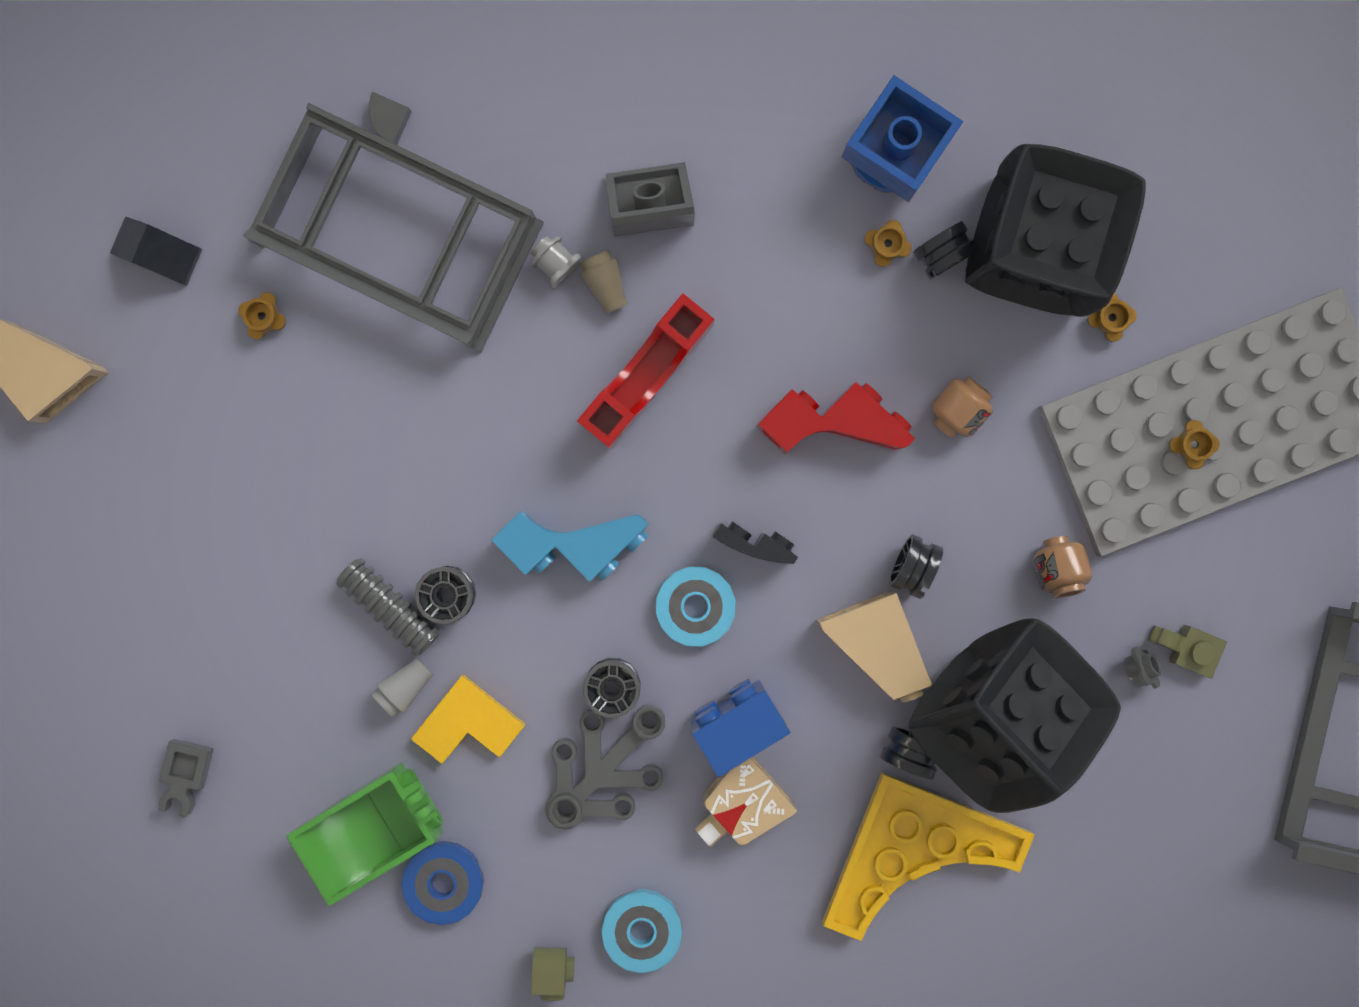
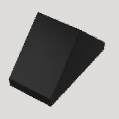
(156, 250)

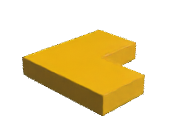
(466, 711)

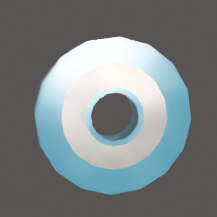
(712, 623)
(638, 954)

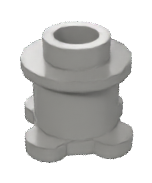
(554, 260)

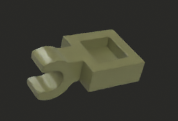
(1191, 648)

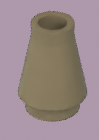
(604, 280)

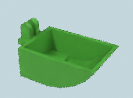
(367, 833)

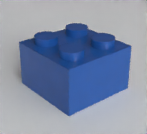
(901, 138)
(738, 726)

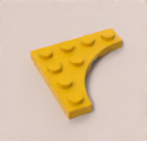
(911, 835)

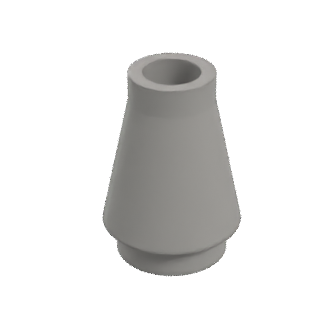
(401, 687)

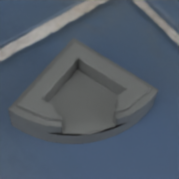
(388, 117)

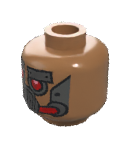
(962, 407)
(1062, 567)

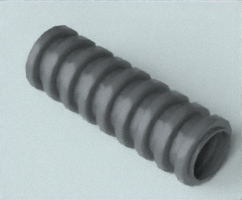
(387, 606)

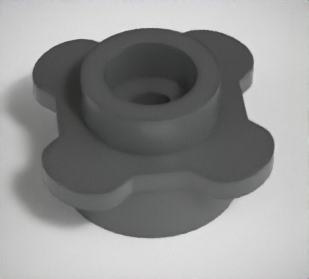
(1142, 668)

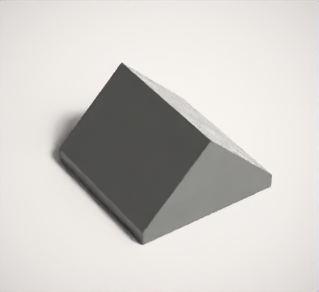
(650, 199)

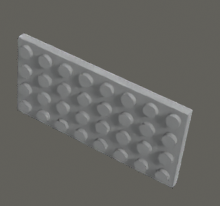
(1269, 391)

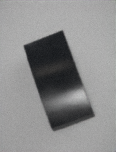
(765, 548)

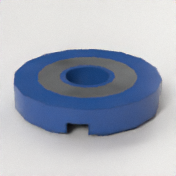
(437, 906)

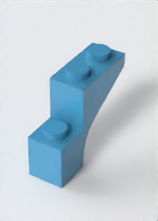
(588, 549)

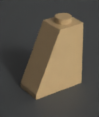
(42, 374)
(881, 644)

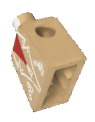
(744, 804)

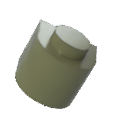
(550, 972)

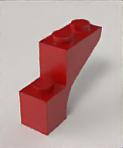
(852, 415)

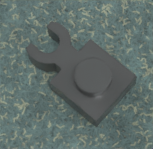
(184, 769)

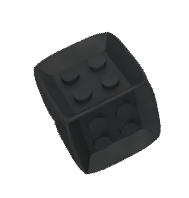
(1056, 230)
(1016, 717)

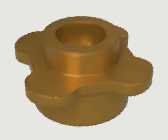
(893, 232)
(250, 314)
(1123, 314)
(1206, 444)

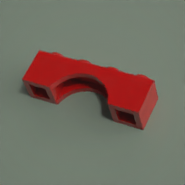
(647, 371)

